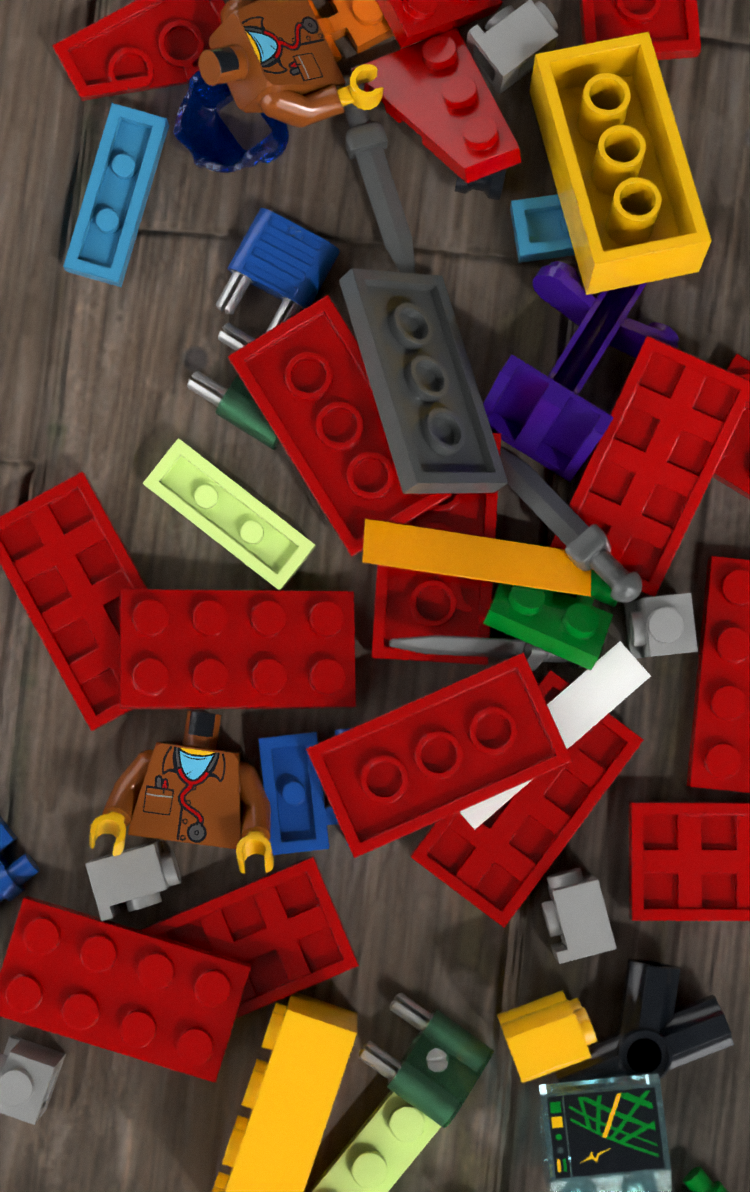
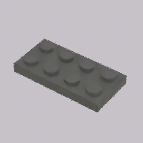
(422, 383)

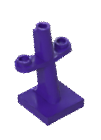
(544, 412)

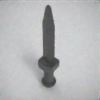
(367, 143)
(586, 545)
(478, 647)

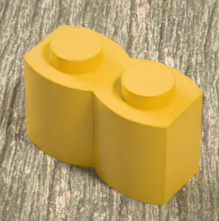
(547, 1035)

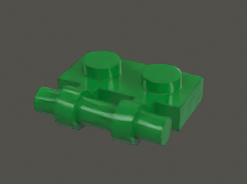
(554, 619)

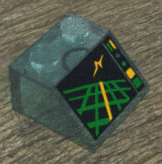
(604, 1135)

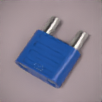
(280, 261)

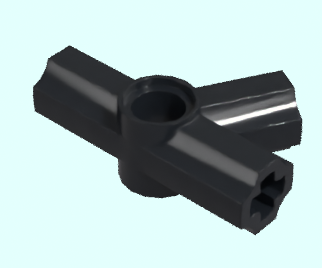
(650, 1013)

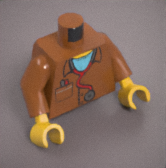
(282, 63)
(191, 796)

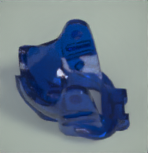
(210, 140)

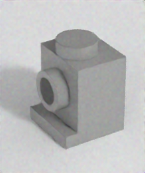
(511, 41)
(660, 626)
(132, 878)
(577, 915)
(27, 1078)

